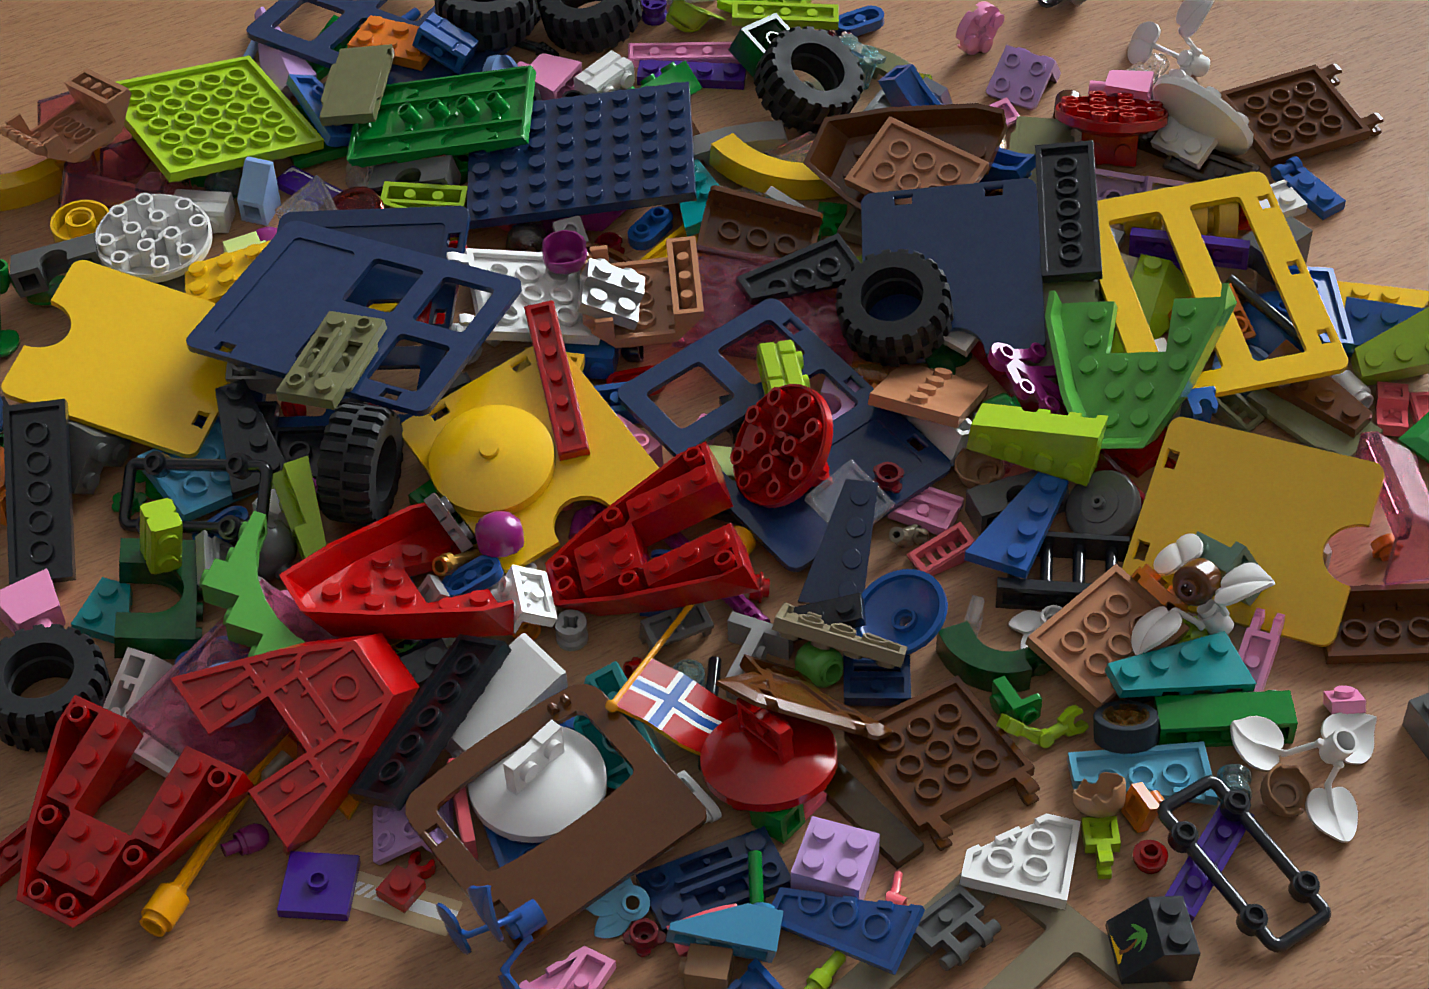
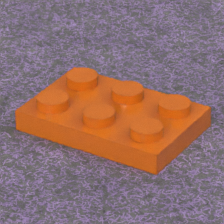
(400, 34)

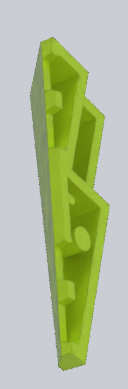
(300, 505)

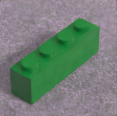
(1209, 716)

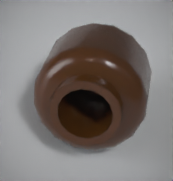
(1196, 581)

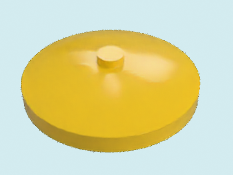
(492, 460)

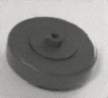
(1105, 506)

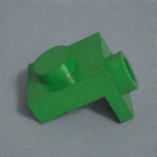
(1007, 701)

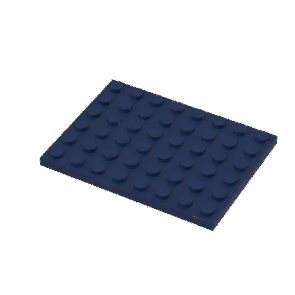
(589, 158)

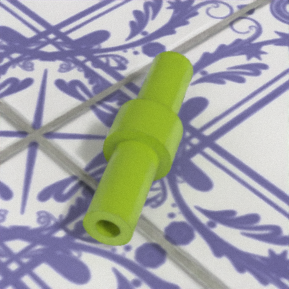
(822, 977)

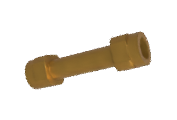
(448, 563)

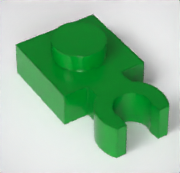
(833, 216)

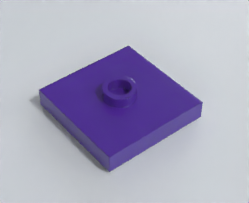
(319, 886)

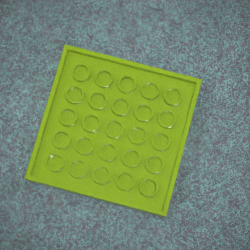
(214, 118)

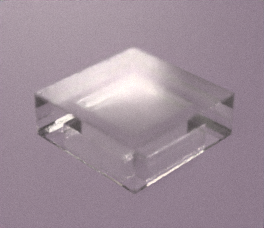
(975, 613)

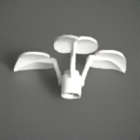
(1191, 61)
(1213, 616)
(1344, 739)

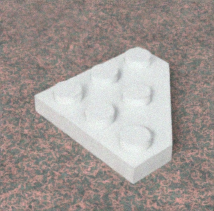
(1026, 862)

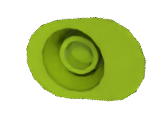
(688, 16)

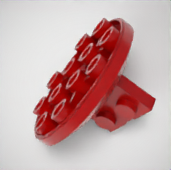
(1112, 123)
(783, 446)
(767, 759)

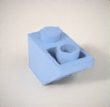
(258, 191)

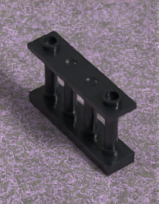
(1038, 594)

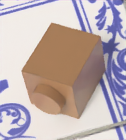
(706, 967)

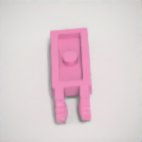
(1260, 648)

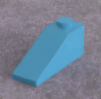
(746, 928)

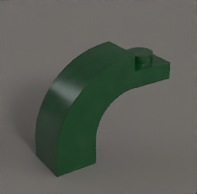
(980, 665)

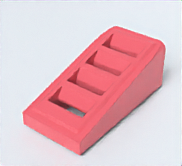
(948, 538)

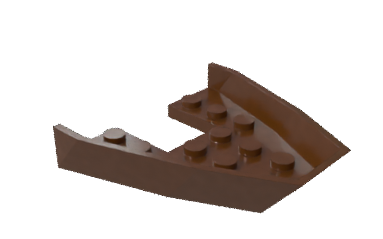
(845, 137)

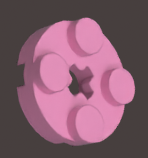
(979, 28)

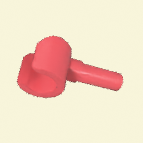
(893, 894)

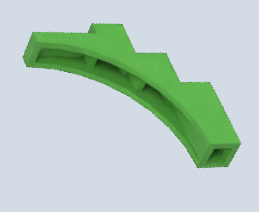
(236, 587)

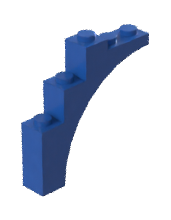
(906, 88)

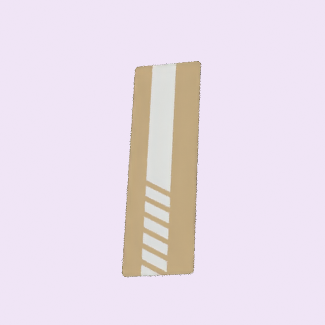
(420, 915)

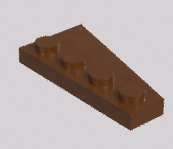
(1323, 398)

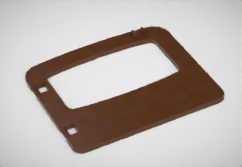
(593, 852)

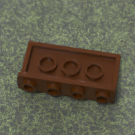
(756, 224)
(1383, 625)

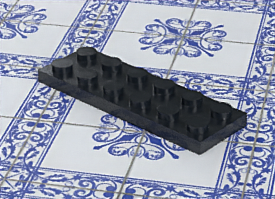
(1068, 212)
(39, 490)
(429, 721)

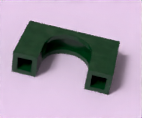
(164, 632)

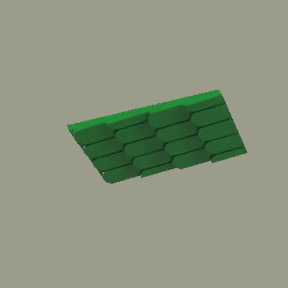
(447, 117)

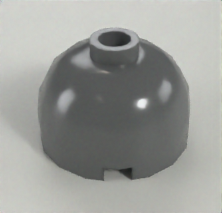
(277, 551)

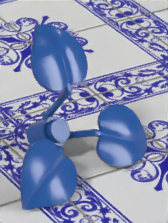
(518, 924)

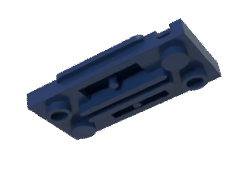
(712, 878)

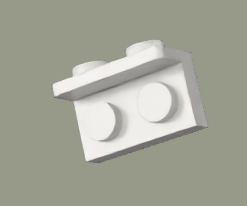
(530, 594)

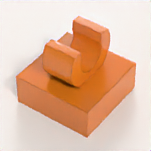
(1141, 806)

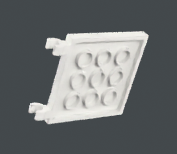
(537, 287)

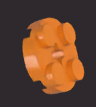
(1154, 585)

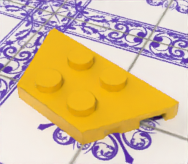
(1386, 294)

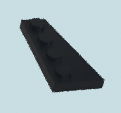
(799, 273)

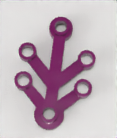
(1009, 360)

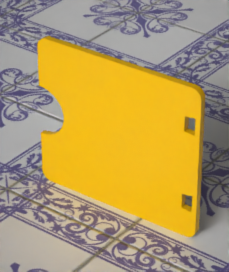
(125, 361)
(609, 472)
(1273, 500)

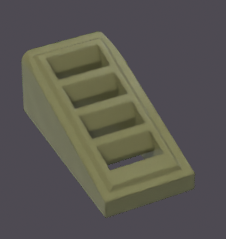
(1245, 408)

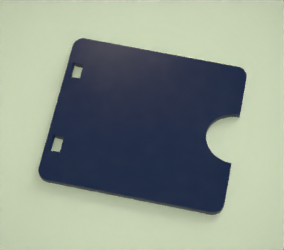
(980, 244)

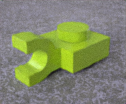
(1103, 839)

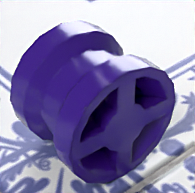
(654, 12)

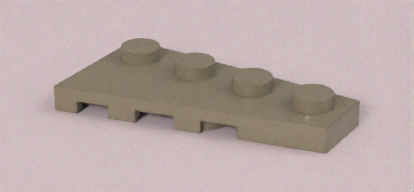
(839, 636)

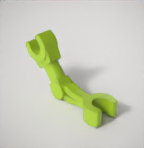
(1046, 737)

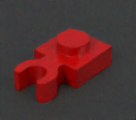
(405, 886)

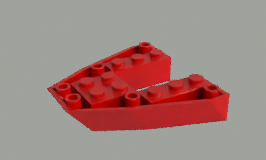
(608, 560)
(85, 867)

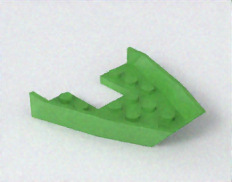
(1131, 388)

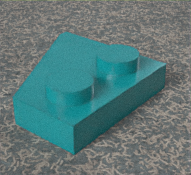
(99, 611)

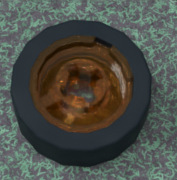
(1126, 727)

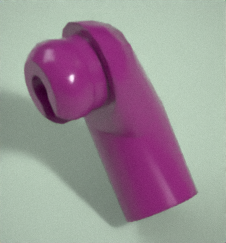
(583, 517)

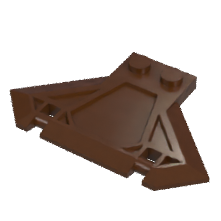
(794, 694)

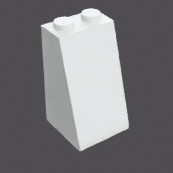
(520, 684)

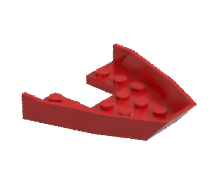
(366, 584)
(335, 701)

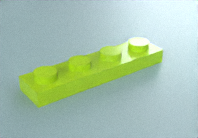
(793, 14)

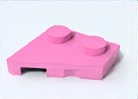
(581, 970)

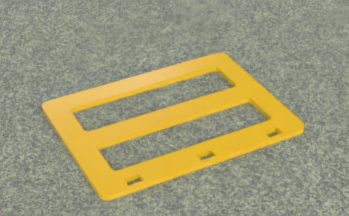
(1299, 294)

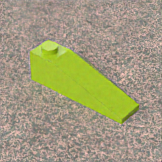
(1156, 286)

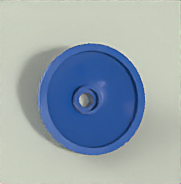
(1268, 334)
(901, 599)

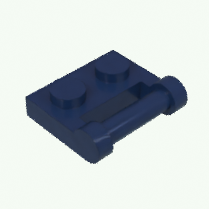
(874, 685)

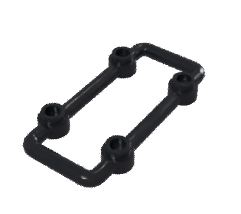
(160, 465)
(1251, 917)

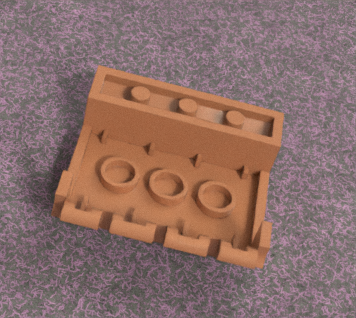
(81, 126)
(670, 298)

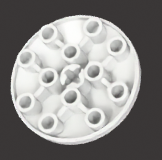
(1198, 122)
(154, 236)
(540, 786)

